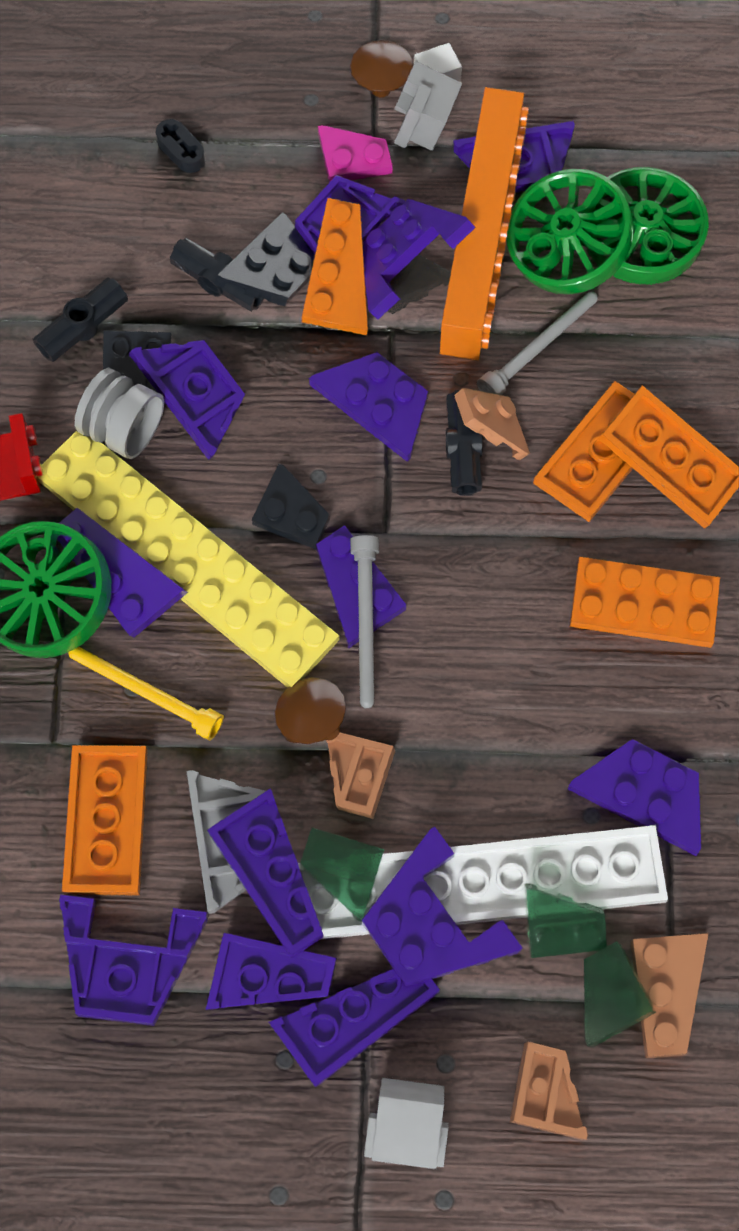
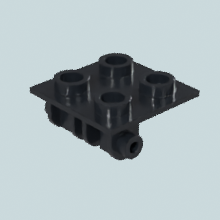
(118, 347)

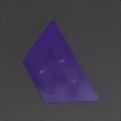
(542, 152)
(193, 388)
(377, 399)
(646, 792)

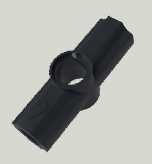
(205, 268)
(66, 331)
(463, 450)

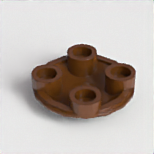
(381, 67)
(310, 711)

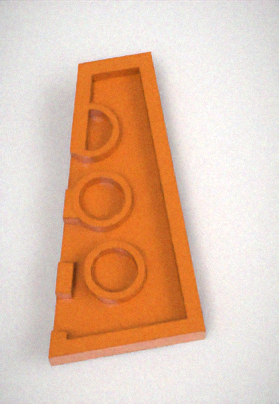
(337, 277)

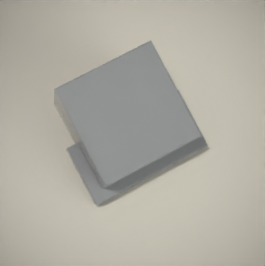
(426, 106)
(408, 1125)

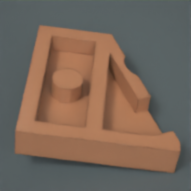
(493, 418)
(359, 772)
(545, 1093)

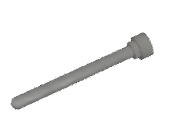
(497, 381)
(364, 551)

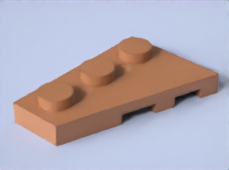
(671, 977)

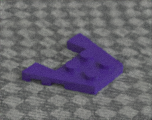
(373, 208)
(399, 242)
(417, 929)
(124, 978)

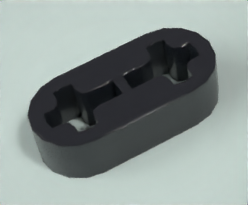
(175, 149)

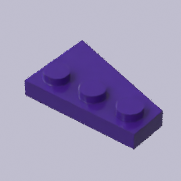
(342, 578)
(264, 973)

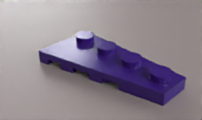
(137, 588)
(266, 866)
(344, 1025)

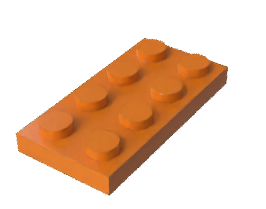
(672, 456)
(583, 468)
(645, 602)
(105, 820)

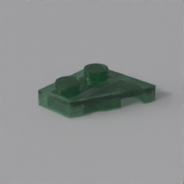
(343, 868)
(561, 925)
(612, 995)

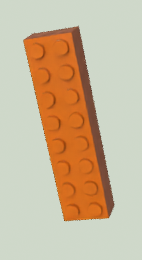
(488, 207)

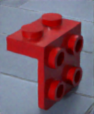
(17, 461)

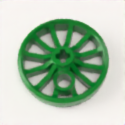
(655, 226)
(561, 241)
(52, 573)

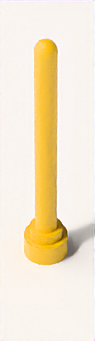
(204, 721)

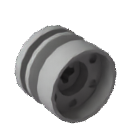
(119, 413)

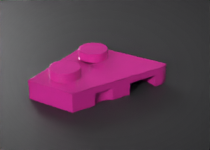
(353, 154)

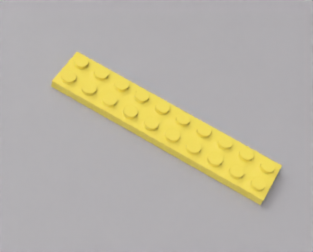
(218, 580)

